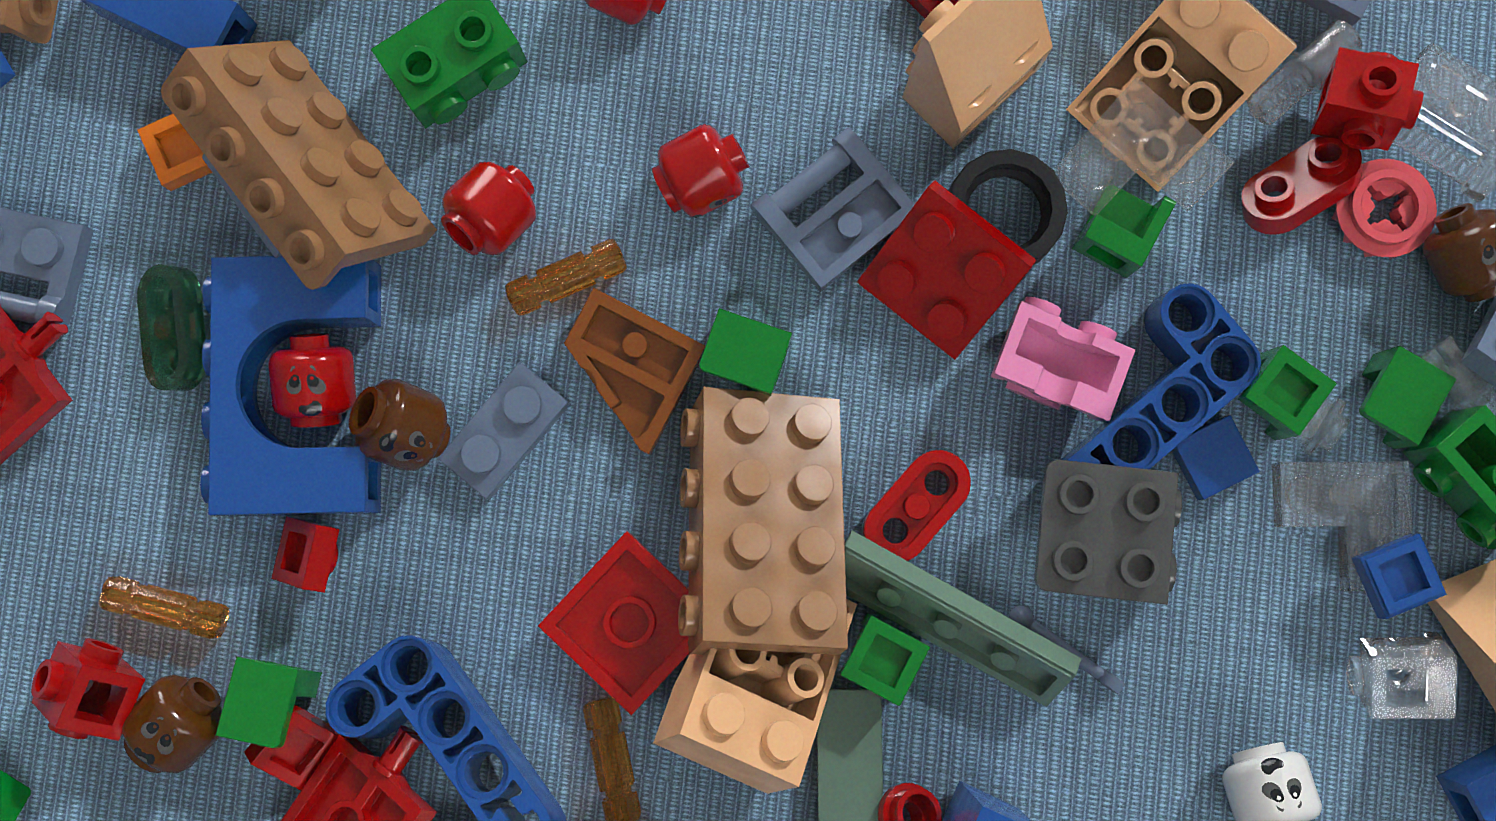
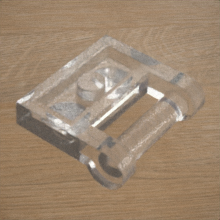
(1463, 107)

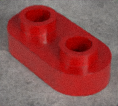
(1305, 183)
(916, 507)

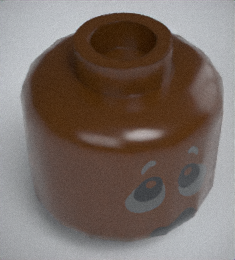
(1464, 252)
(399, 424)
(172, 724)

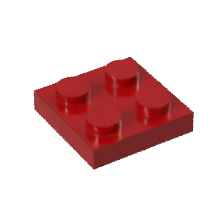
(945, 270)
(623, 623)

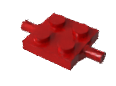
(27, 387)
(362, 786)

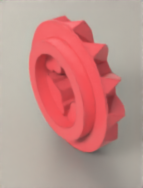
(1411, 216)

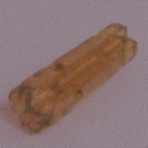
(565, 277)
(164, 607)
(611, 760)

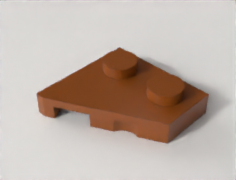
(633, 364)

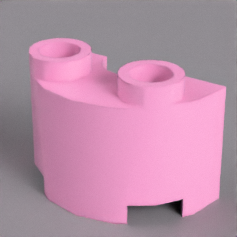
(1062, 363)

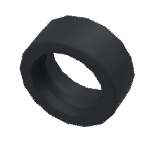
(1034, 175)

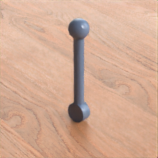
(1025, 617)

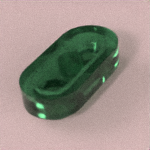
(171, 327)

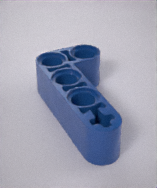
(1189, 377)
(425, 707)

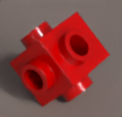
(1367, 99)
(86, 690)

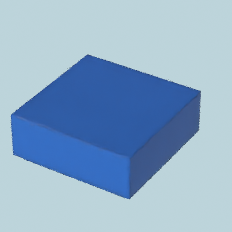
(1215, 458)
(1398, 576)

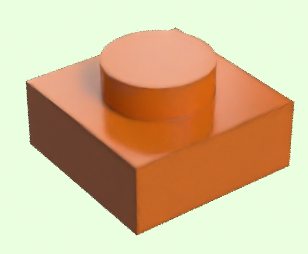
(173, 153)

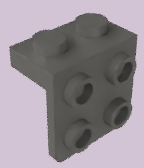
(1107, 531)

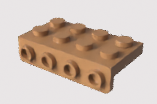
(293, 157)
(763, 524)

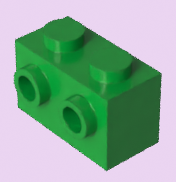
(450, 58)
(1460, 466)

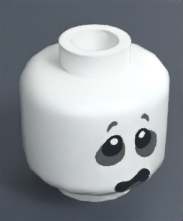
(1271, 785)

